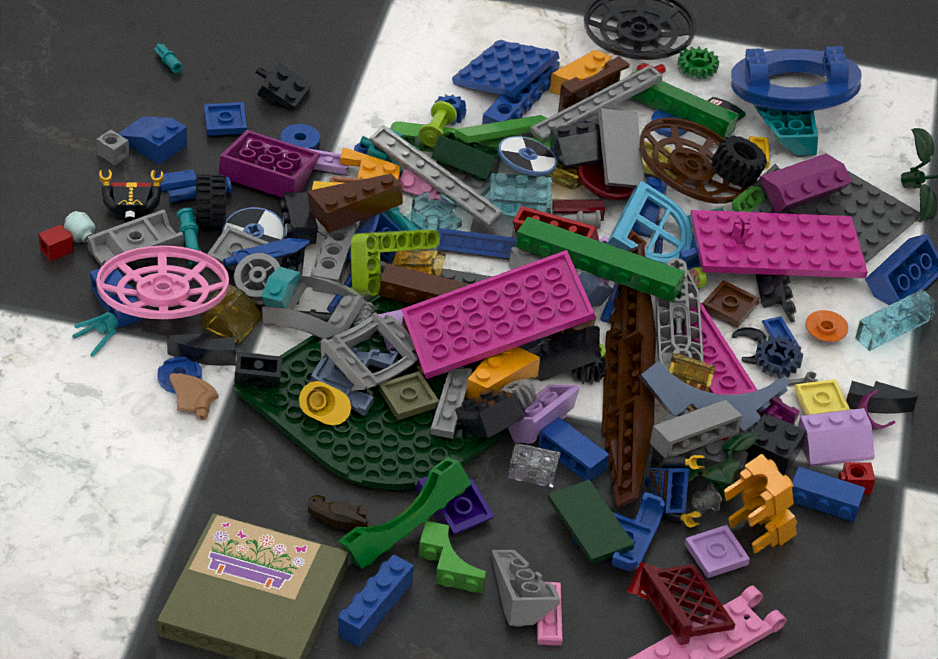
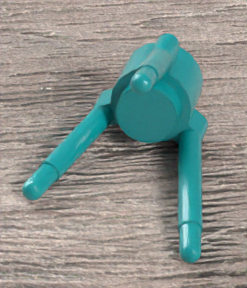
(104, 324)

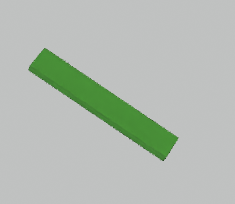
(497, 129)

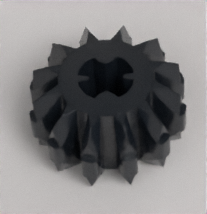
(590, 372)

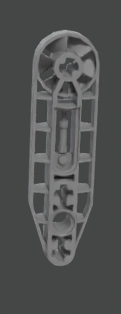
(679, 312)

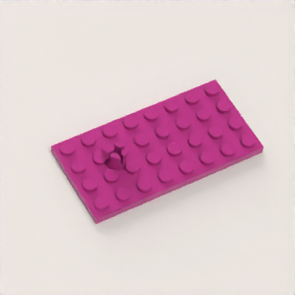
(777, 244)
(497, 314)

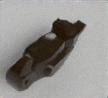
(338, 514)

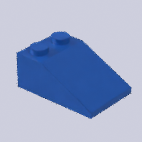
(156, 137)

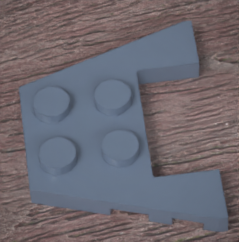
(332, 375)

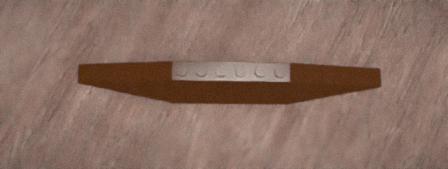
(628, 406)

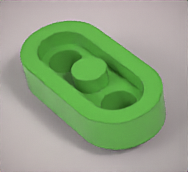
(748, 200)

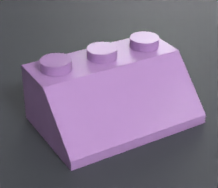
(550, 404)
(837, 437)

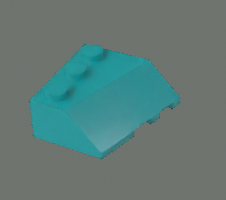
(792, 129)

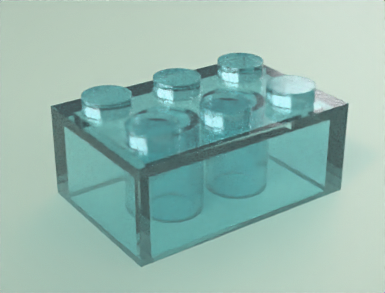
(513, 191)

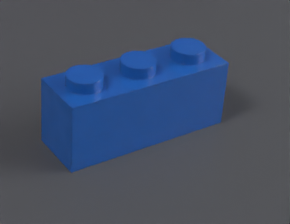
(113, 279)
(575, 449)
(827, 494)

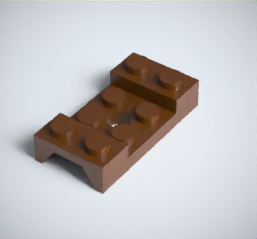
(576, 90)

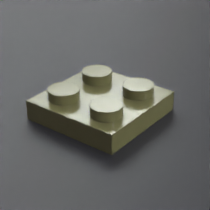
(408, 395)

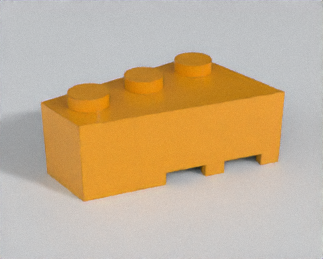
(581, 68)
(502, 369)

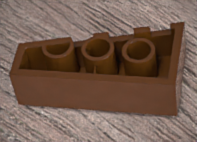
(354, 201)

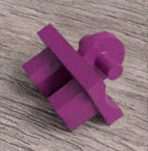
(781, 410)

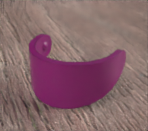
(863, 404)

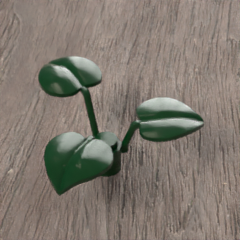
(915, 177)
(723, 474)

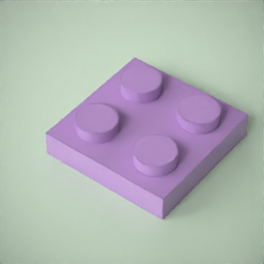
(717, 551)

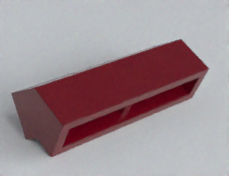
(572, 206)

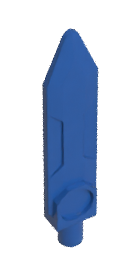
(274, 249)

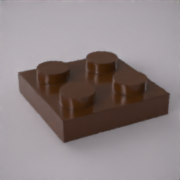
(730, 303)

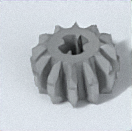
(524, 392)

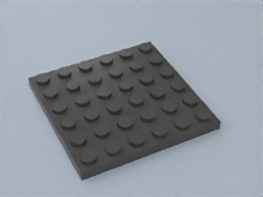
(875, 213)

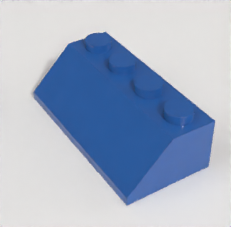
(905, 270)

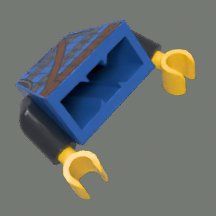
(671, 484)

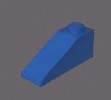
(650, 209)

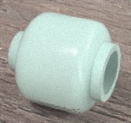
(80, 226)

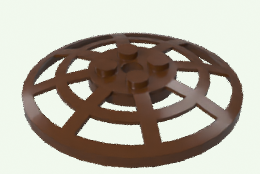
(685, 163)

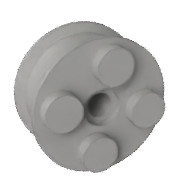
(253, 274)

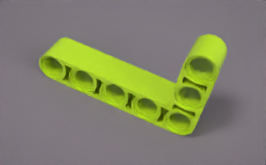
(367, 249)

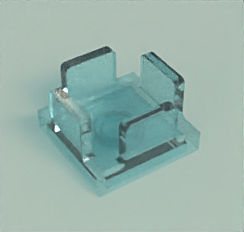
(434, 214)

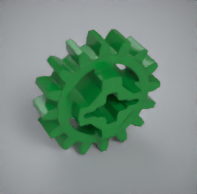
(698, 62)

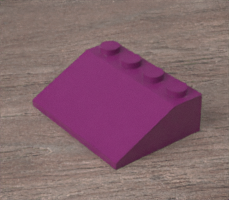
(267, 164)

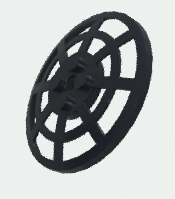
(640, 29)

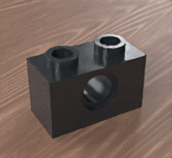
(258, 369)

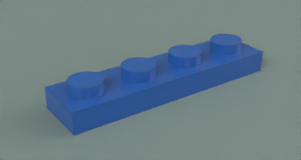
(475, 243)

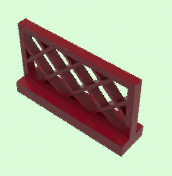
(670, 606)

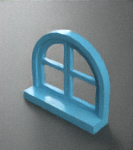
(631, 215)

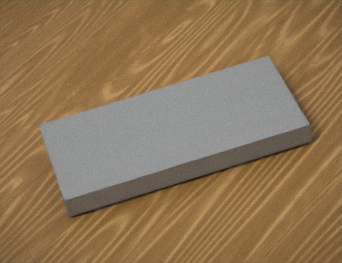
(621, 148)

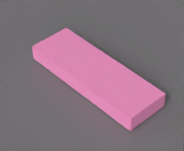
(550, 626)

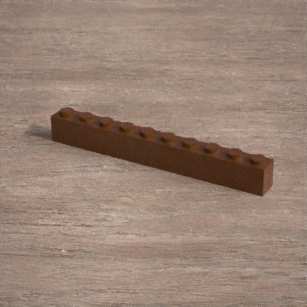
(417, 286)

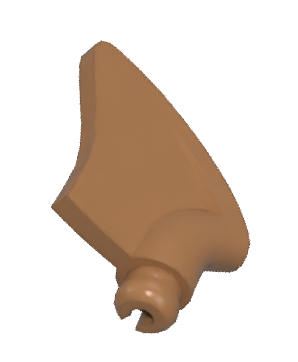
(193, 394)

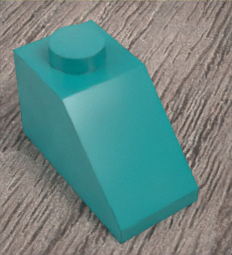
(280, 288)

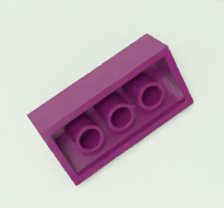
(805, 182)

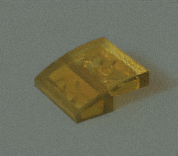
(565, 177)
(692, 371)

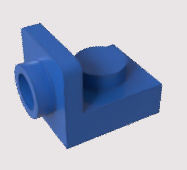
(690, 256)

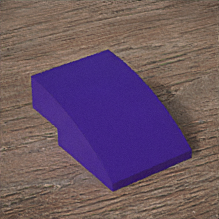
(463, 510)

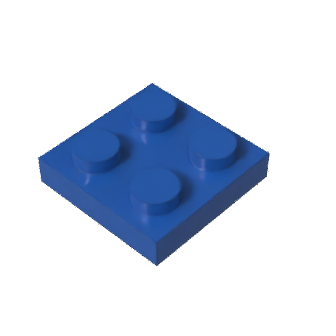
(225, 118)

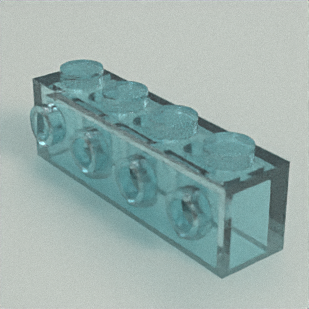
(895, 320)

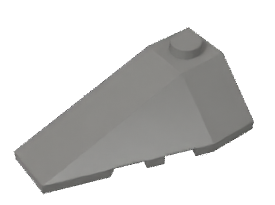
(521, 590)

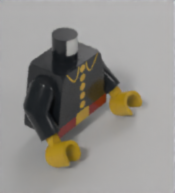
(131, 200)

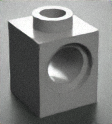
(112, 147)

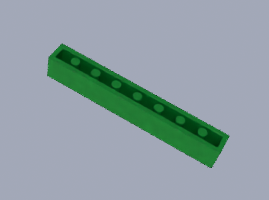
(602, 259)

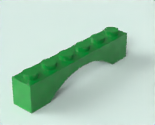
(441, 486)

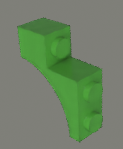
(451, 568)

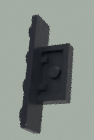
(775, 290)

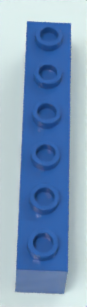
(515, 107)

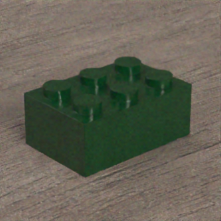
(466, 157)

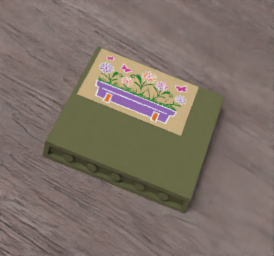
(252, 592)

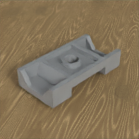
(149, 231)

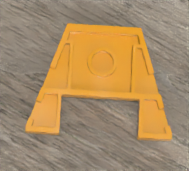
(368, 165)

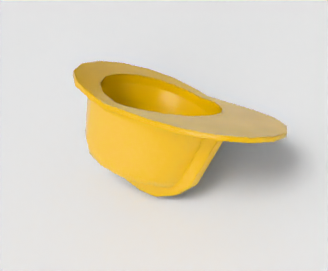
(324, 403)

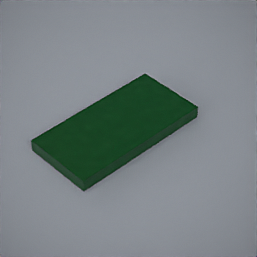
(590, 521)

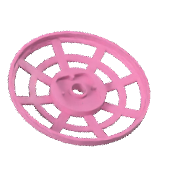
(162, 288)

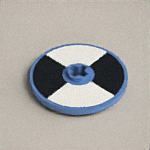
(527, 156)
(263, 221)

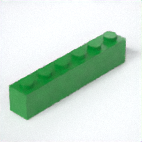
(688, 107)

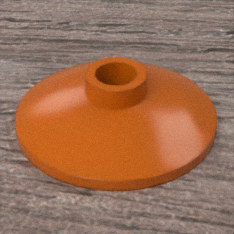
(826, 326)

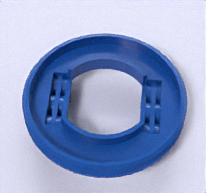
(753, 84)

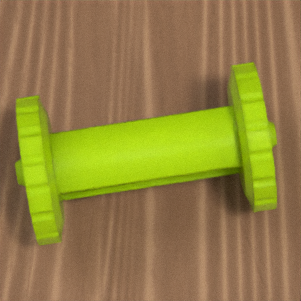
(443, 114)

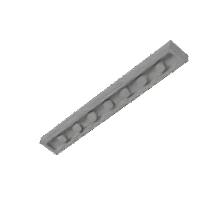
(603, 99)
(436, 176)

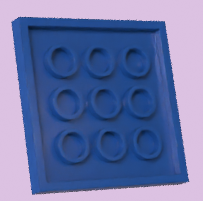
(505, 68)

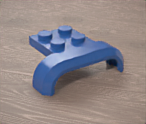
(640, 532)

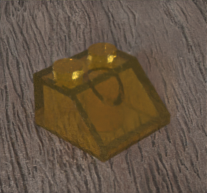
(423, 261)
(232, 316)

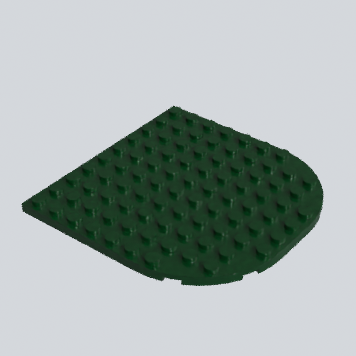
(369, 448)

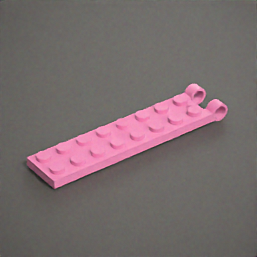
(726, 643)

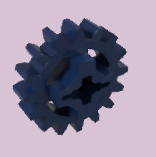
(779, 356)

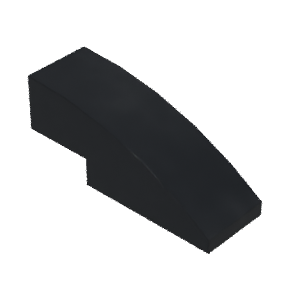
(203, 348)
(886, 401)

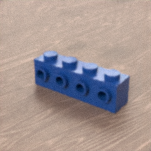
(375, 600)

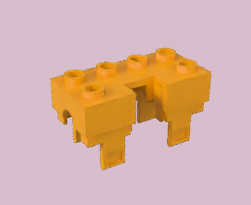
(765, 501)

